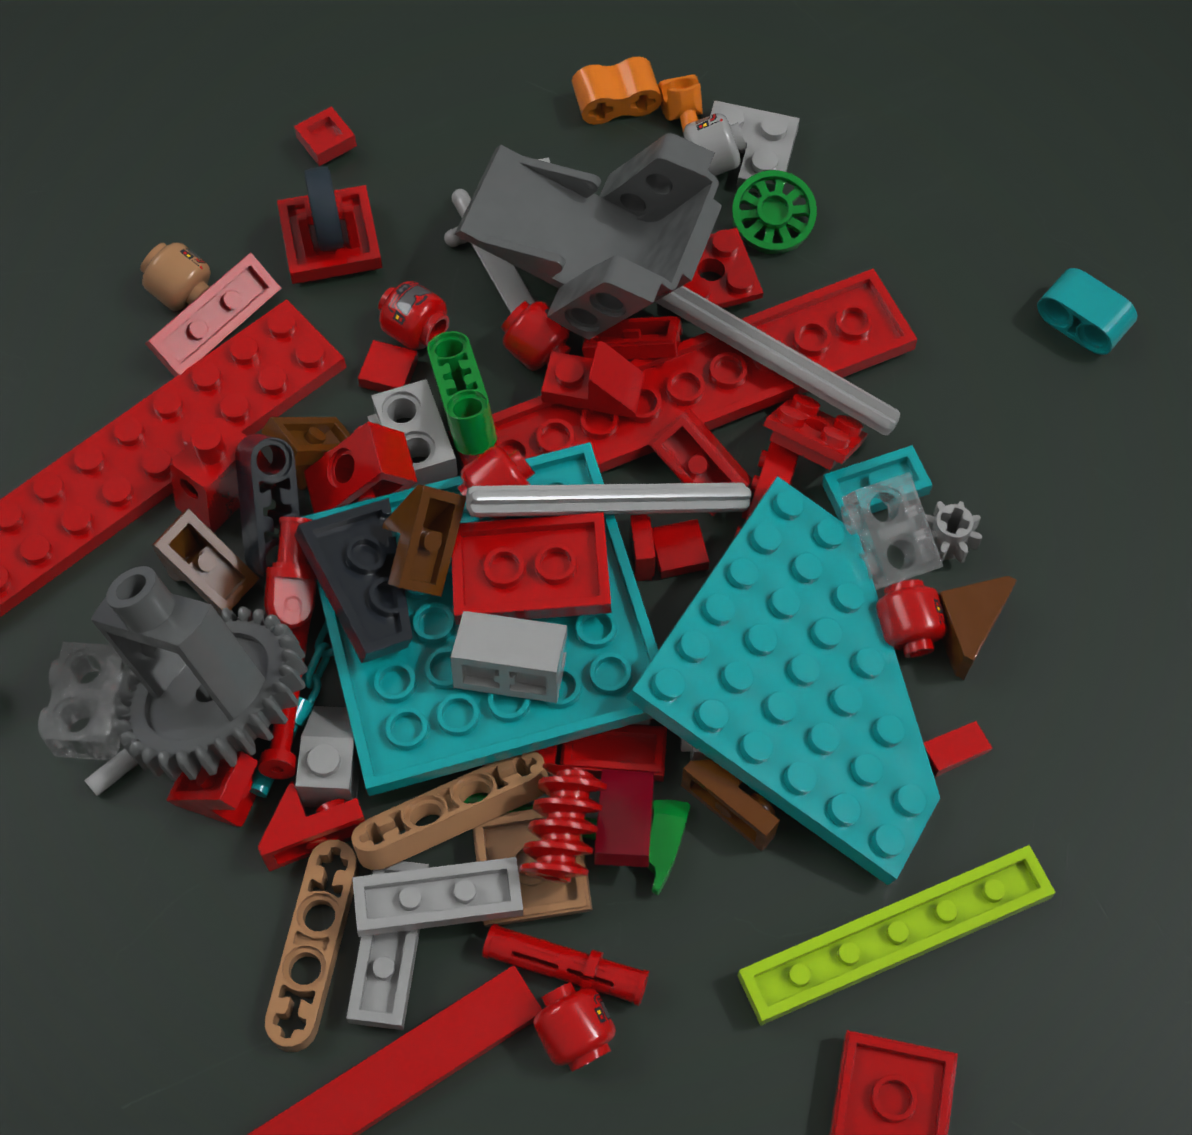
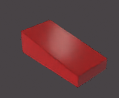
(956, 748)

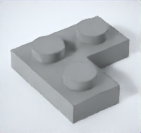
(766, 136)

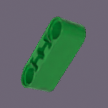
(462, 393)

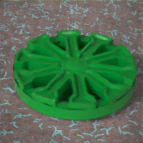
(774, 211)

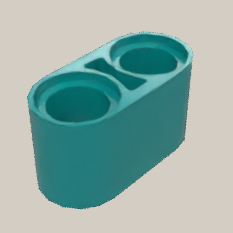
(1087, 311)

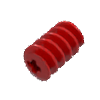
(563, 825)

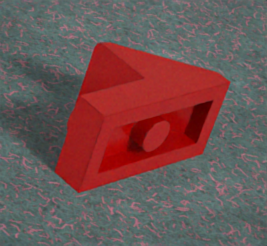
(596, 384)
(221, 795)
(295, 835)

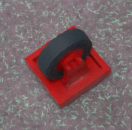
(328, 230)

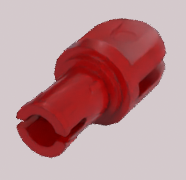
(290, 580)

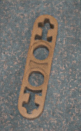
(449, 804)
(308, 943)

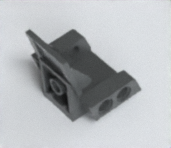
(601, 250)

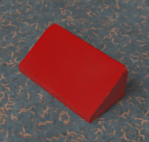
(696, 453)

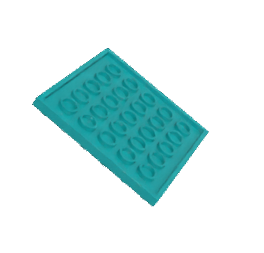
(420, 727)

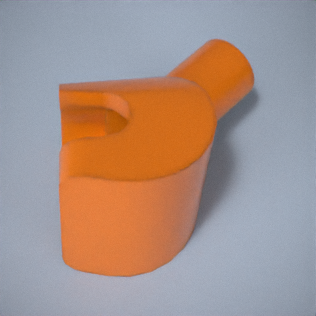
(681, 99)

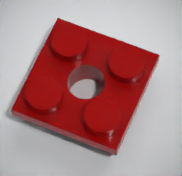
(728, 258)
(813, 433)

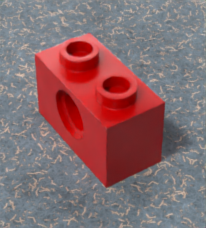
(360, 468)

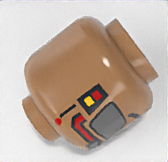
(174, 275)

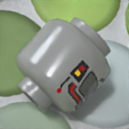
(720, 137)

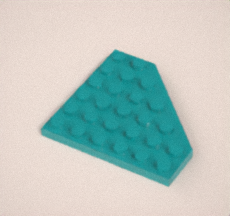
(796, 687)

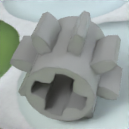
(959, 521)

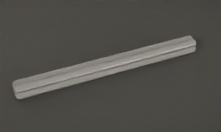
(782, 359)
(606, 498)

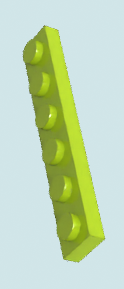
(894, 934)

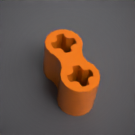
(616, 90)

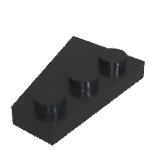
(353, 567)

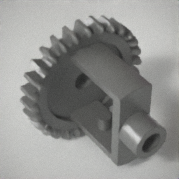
(198, 678)

